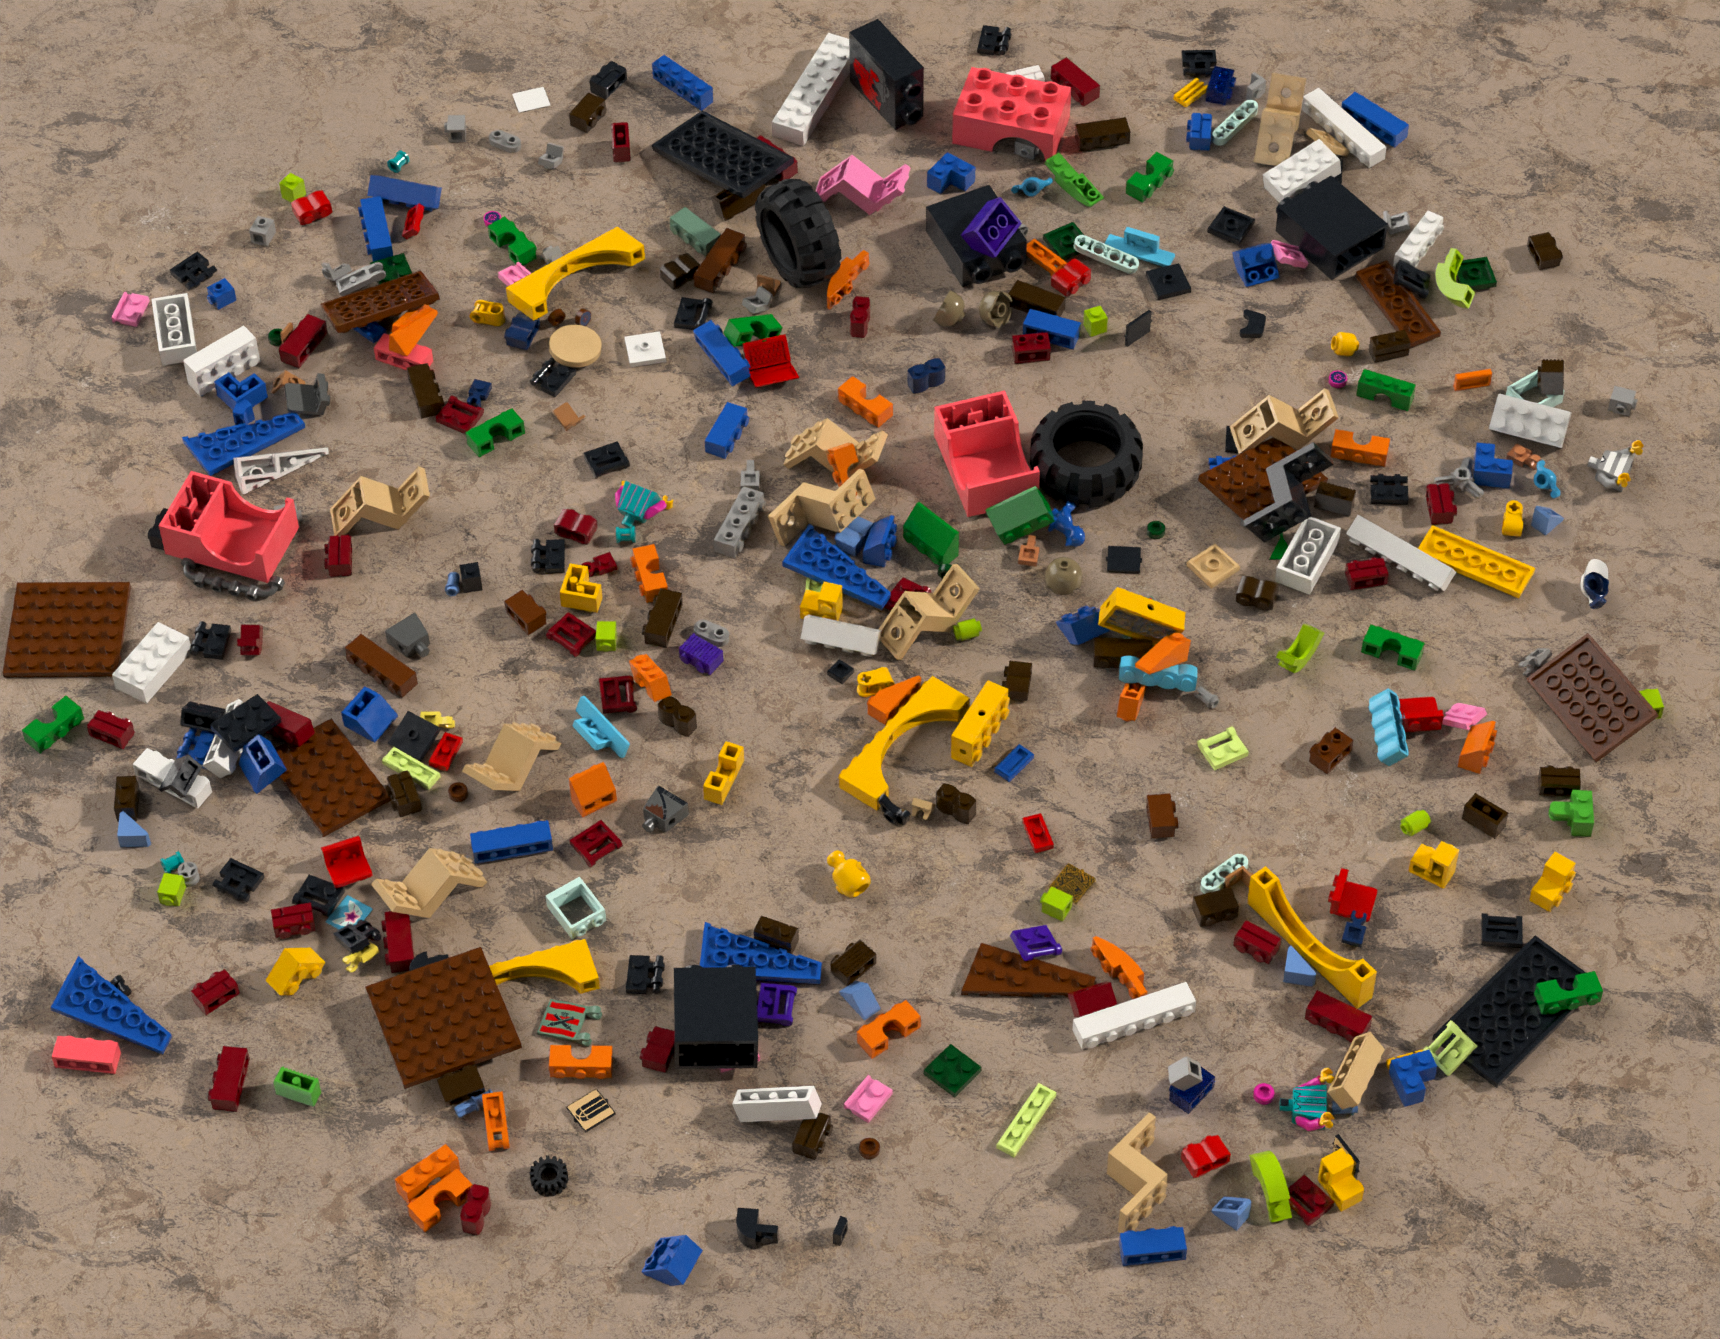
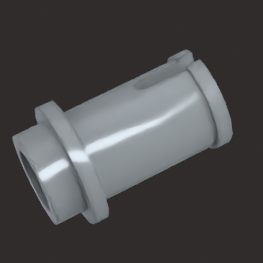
(1210, 700)

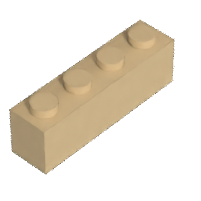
(1356, 1071)

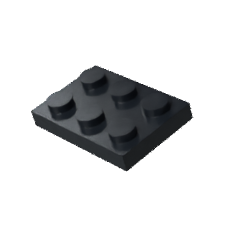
(245, 723)

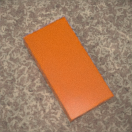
(1472, 379)

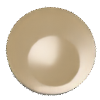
(575, 346)

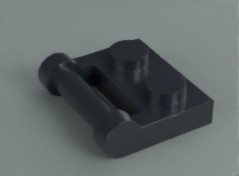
(1411, 279)
(687, 312)
(605, 455)
(321, 891)
(1501, 935)

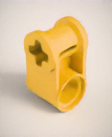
(489, 313)
(1512, 519)
(874, 681)

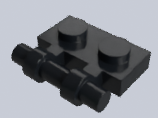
(989, 37)
(1198, 58)
(191, 266)
(556, 381)
(1389, 493)
(554, 554)
(216, 642)
(241, 875)
(356, 937)
(638, 972)

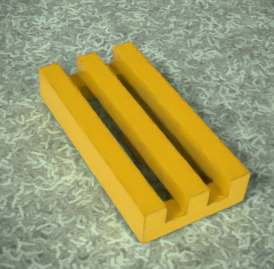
(1188, 91)

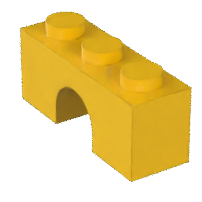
(719, 782)

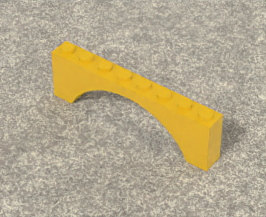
(613, 247)
(931, 703)
(564, 963)
(1350, 977)

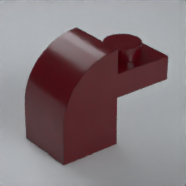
(250, 640)

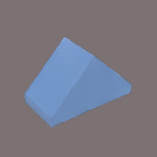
(1545, 519)
(130, 833)
(1297, 970)
(861, 999)
(1233, 1211)

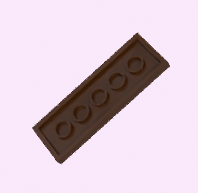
(1397, 303)

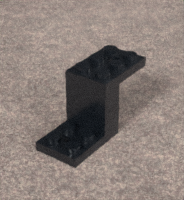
(1288, 492)

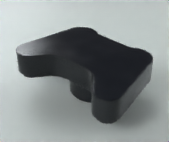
(1255, 325)
(892, 812)

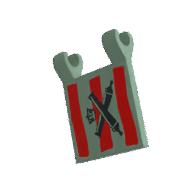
(565, 1021)

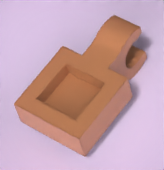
(1522, 455)
(1029, 553)

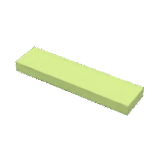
(1026, 1120)

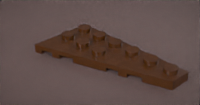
(1009, 975)

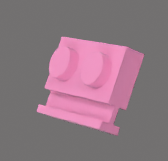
(1289, 254)
(513, 274)
(130, 309)
(1463, 716)
(868, 1099)

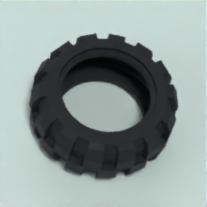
(798, 233)
(1092, 424)

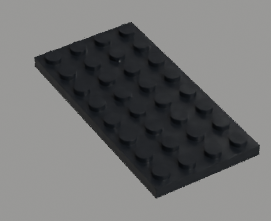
(723, 154)
(1506, 1015)

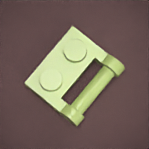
(1225, 753)
(1455, 1051)

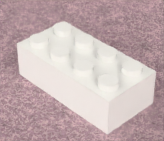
(1295, 173)
(174, 328)
(229, 354)
(1530, 420)
(1307, 555)
(152, 662)

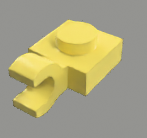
(436, 719)
(363, 956)

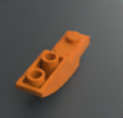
(842, 280)
(1119, 964)

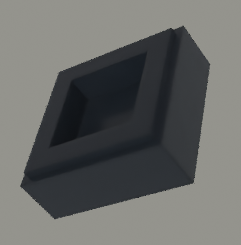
(840, 671)
(840, 1231)

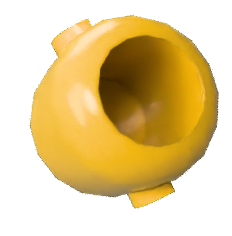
(848, 875)

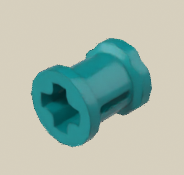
(398, 161)
(619, 537)
(172, 862)

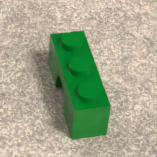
(1157, 170)
(520, 248)
(742, 329)
(1397, 390)
(506, 424)
(1379, 640)
(43, 735)
(1554, 999)

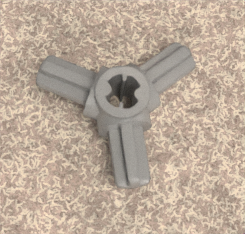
(1462, 479)

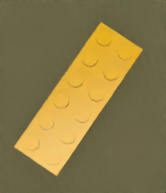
(1477, 561)

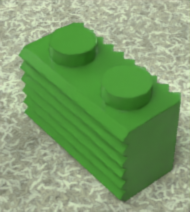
(297, 1086)

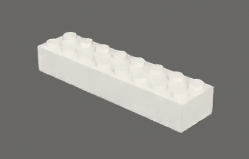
(813, 91)

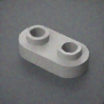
(505, 141)
(710, 633)

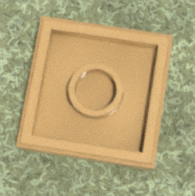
(1334, 145)
(1213, 566)

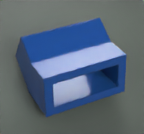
(243, 412)

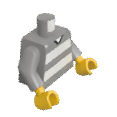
(1615, 466)

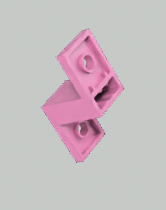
(862, 184)

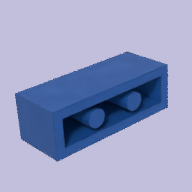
(1060, 330)
(726, 430)
(1152, 1246)

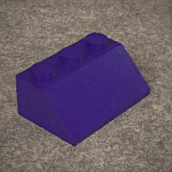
(991, 228)

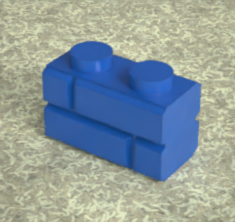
(1200, 131)

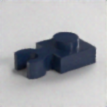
(478, 391)
(1354, 931)

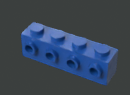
(682, 82)
(1376, 119)
(404, 191)
(376, 228)
(722, 353)
(511, 841)

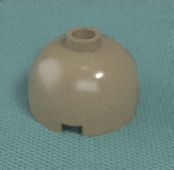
(995, 308)
(950, 310)
(1063, 576)

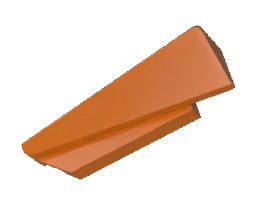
(410, 328)

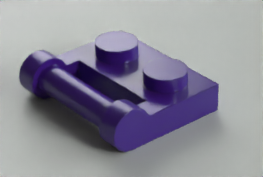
(1033, 938)
(769, 1003)

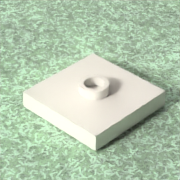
(645, 349)

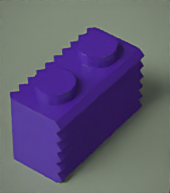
(701, 654)

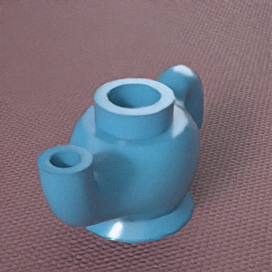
(1032, 186)
(1546, 479)

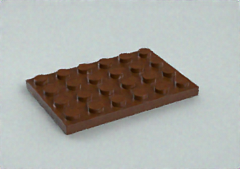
(380, 302)
(1244, 481)
(1592, 697)
(330, 779)

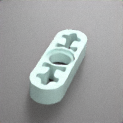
(1227, 866)

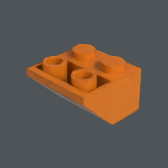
(1478, 747)
(592, 789)

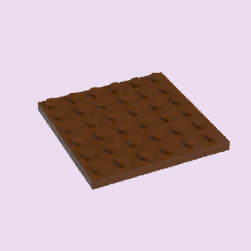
(66, 629)
(443, 1017)

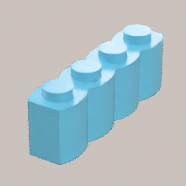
(1177, 676)
(1388, 727)

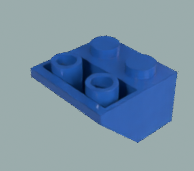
(1256, 264)
(880, 541)
(1081, 625)
(368, 714)
(260, 763)
(672, 1260)

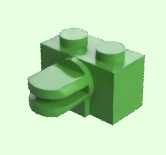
(1576, 812)

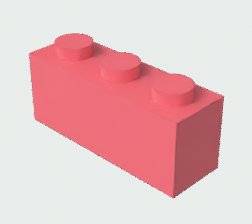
(417, 356)
(86, 1054)

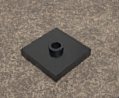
(1231, 225)
(1168, 281)
(414, 736)

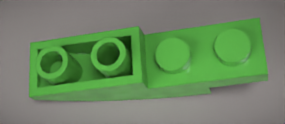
(1073, 183)

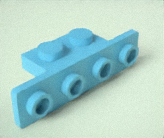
(1142, 246)
(598, 730)

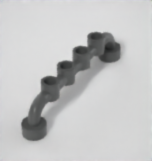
(235, 587)

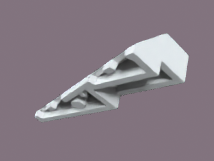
(260, 469)

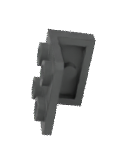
(308, 398)

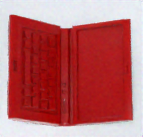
(769, 361)

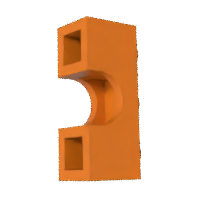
(853, 395)
(1372, 453)
(841, 458)
(646, 561)
(648, 674)
(900, 1018)
(596, 1065)
(416, 1179)
(424, 1208)

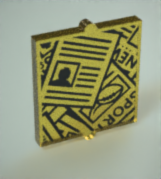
(1073, 882)

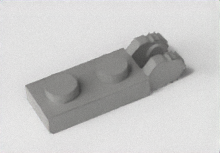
(360, 278)

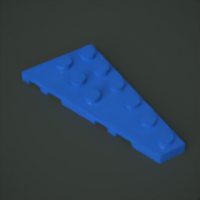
(218, 449)
(825, 562)
(725, 948)
(100, 1004)

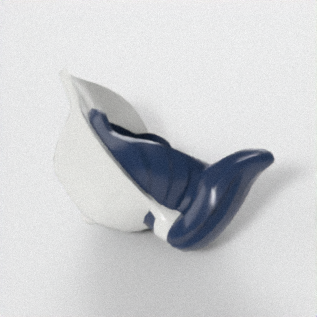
(1595, 583)

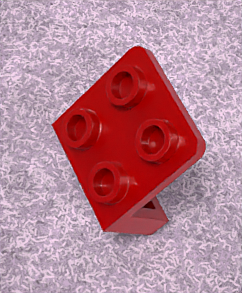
(1421, 714)
(346, 862)
(1350, 897)

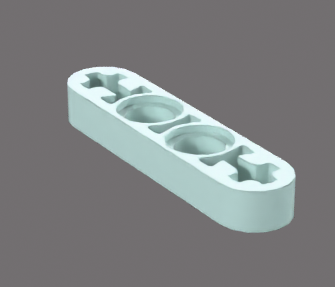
(1252, 107)
(1107, 252)

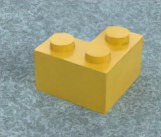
(578, 591)
(823, 604)
(1435, 865)
(1554, 882)
(292, 968)
(1337, 1179)

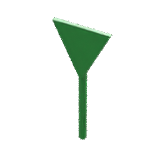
(1280, 549)

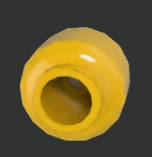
(1344, 344)

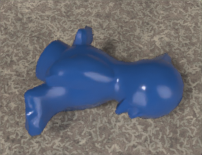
(1063, 523)

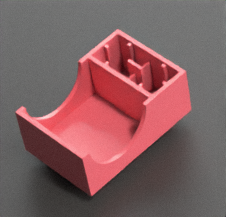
(1010, 106)
(983, 451)
(225, 530)

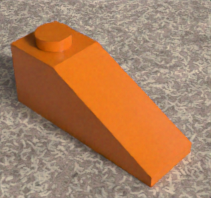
(1166, 653)
(889, 700)
(1131, 701)

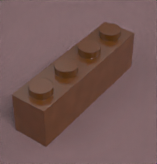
(720, 260)
(381, 666)

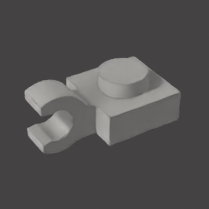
(750, 477)
(1536, 658)

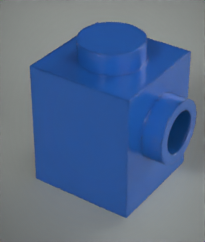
(221, 294)

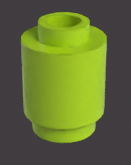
(967, 629)
(1415, 822)

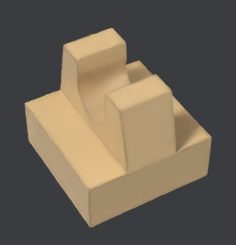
(922, 805)

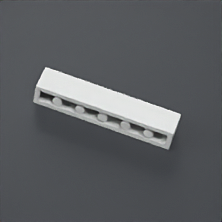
(1343, 127)
(1401, 553)
(1134, 1016)

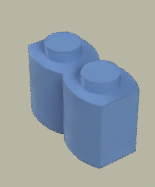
(854, 536)

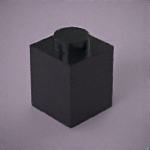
(471, 577)

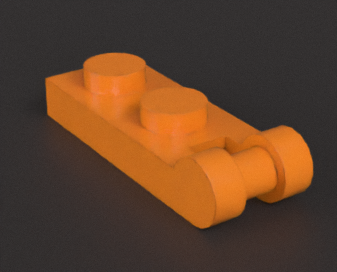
(1044, 257)
(495, 1120)

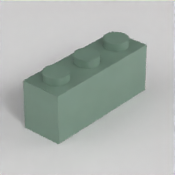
(694, 231)

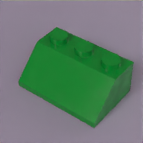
(1020, 515)
(931, 535)

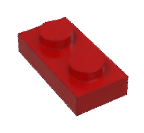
(413, 221)
(445, 751)
(1038, 833)

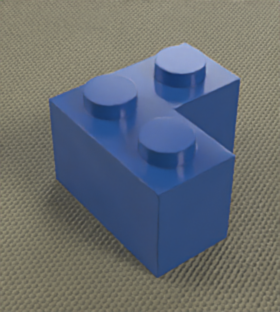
(950, 171)
(233, 391)
(1489, 470)
(1410, 1073)

